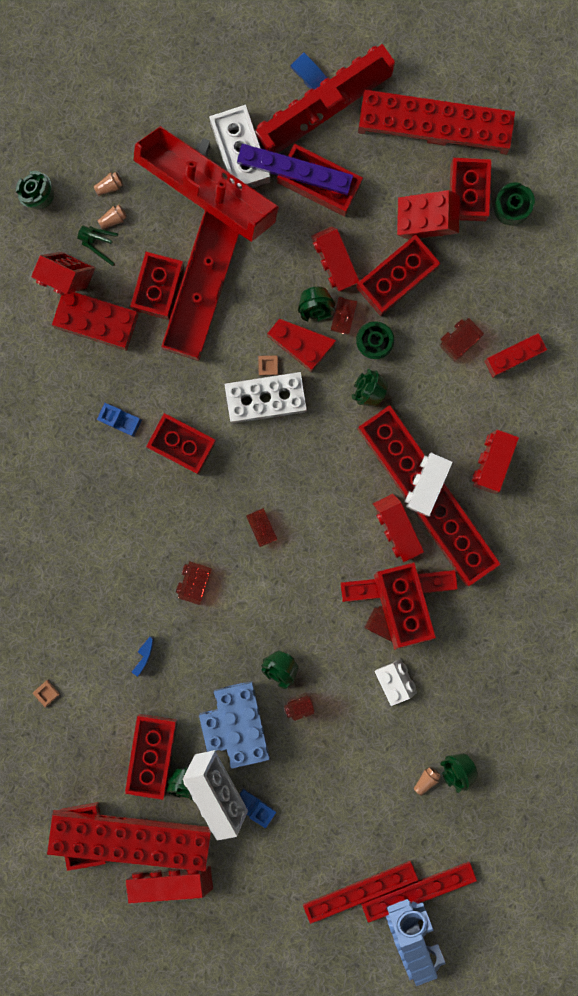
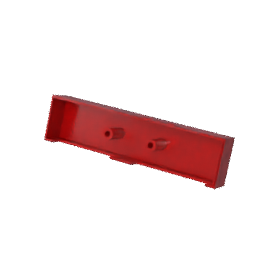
(327, 99)
(436, 121)
(204, 183)
(200, 288)
(128, 840)

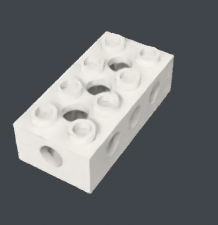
(238, 120)
(269, 385)

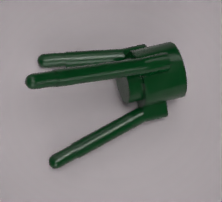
(89, 235)

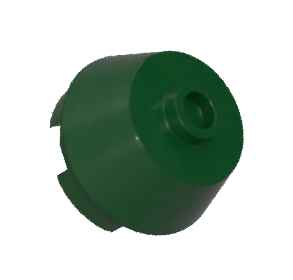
(35, 190)
(316, 304)
(375, 340)
(370, 389)
(280, 668)
(459, 771)
(176, 785)

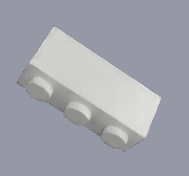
(428, 484)

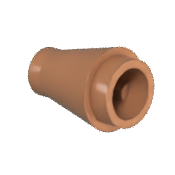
(108, 184)
(112, 217)
(428, 779)

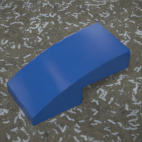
(308, 71)
(119, 419)
(145, 651)
(257, 809)

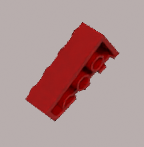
(168, 885)

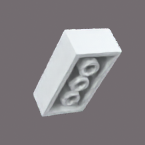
(215, 795)

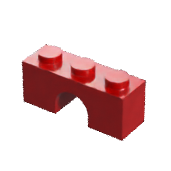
(515, 355)

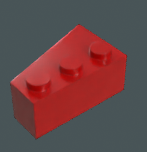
(334, 258)
(300, 343)
(398, 528)

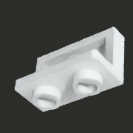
(396, 682)

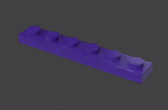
(294, 169)

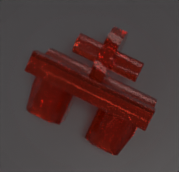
(343, 316)
(261, 527)

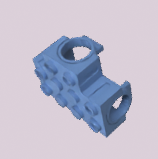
(236, 725)
(410, 941)

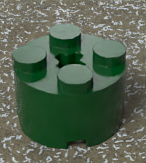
(519, 195)

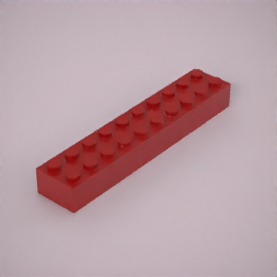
(447, 520)

